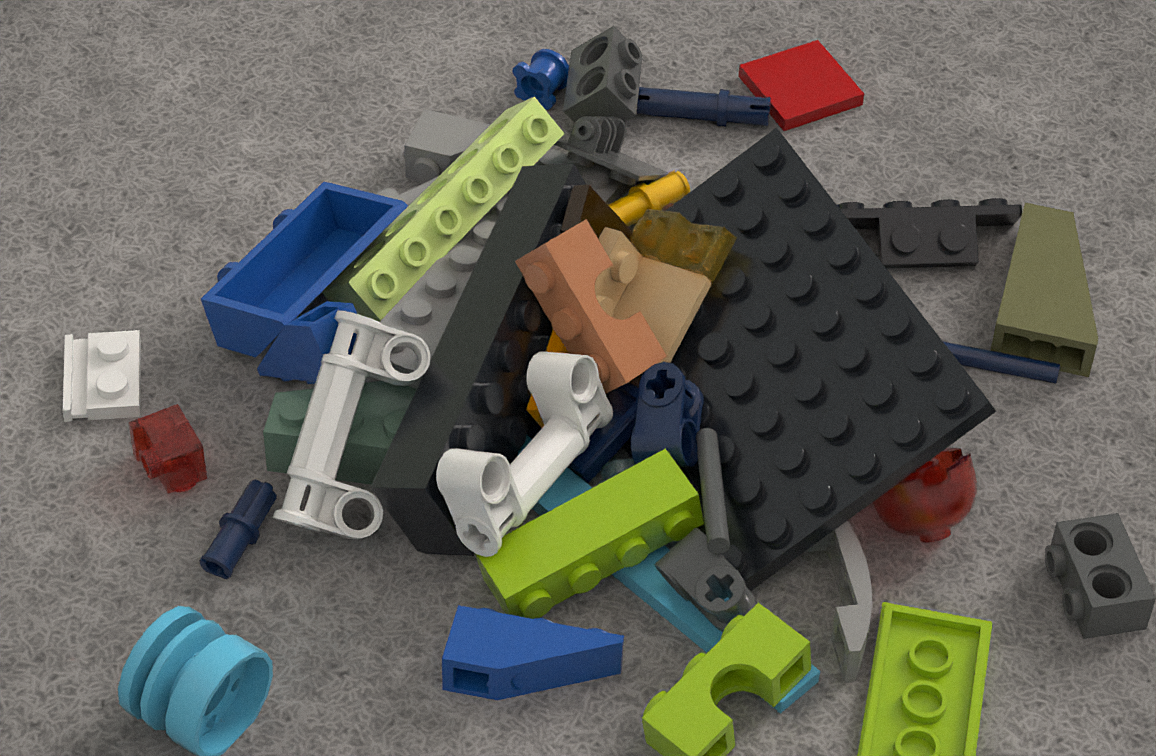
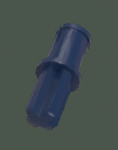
(238, 529)

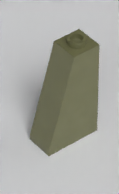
(1047, 295)

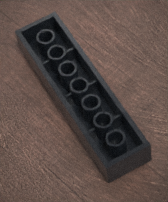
(478, 374)

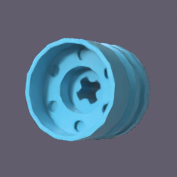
(192, 679)

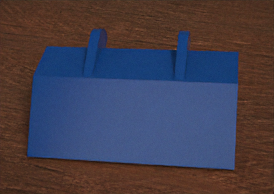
(294, 264)

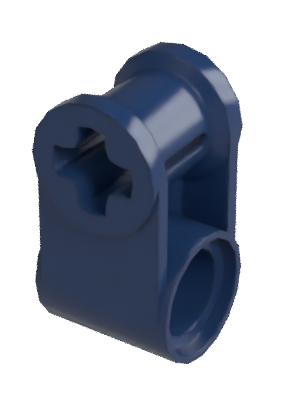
(667, 415)

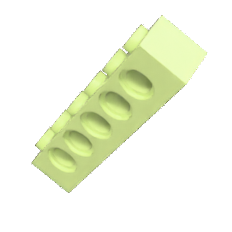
(445, 210)

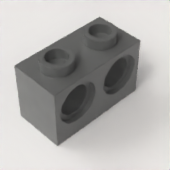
(604, 77)
(1100, 576)

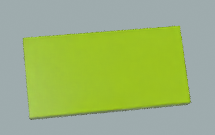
(925, 684)

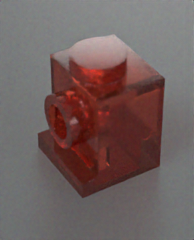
(168, 449)

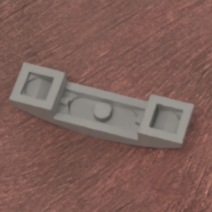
(855, 589)

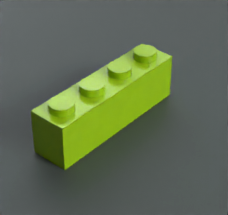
(592, 537)

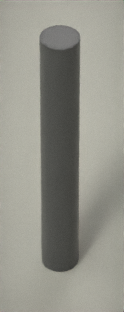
(712, 491)

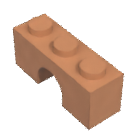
(564, 281)

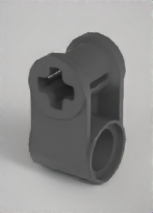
(706, 580)

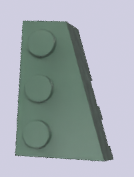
(369, 439)

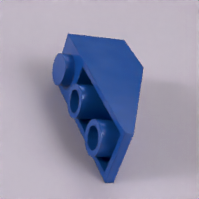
(302, 342)
(516, 655)

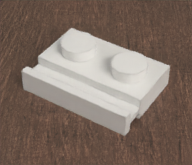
(102, 376)

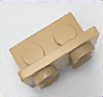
(659, 290)

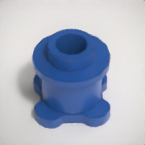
(542, 77)

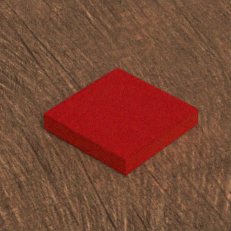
(802, 85)

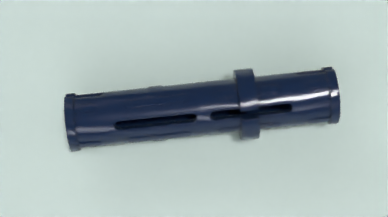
(704, 106)

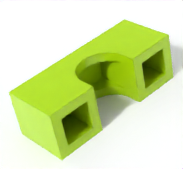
(753, 656)

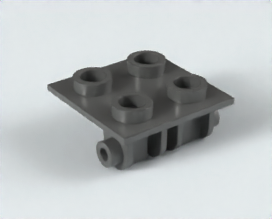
(599, 142)

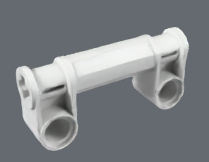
(331, 419)
(493, 495)

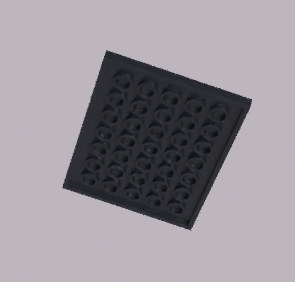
(808, 363)

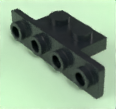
(930, 235)

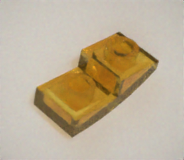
(677, 242)

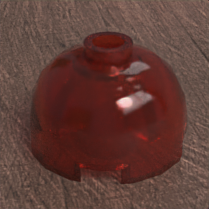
(931, 497)

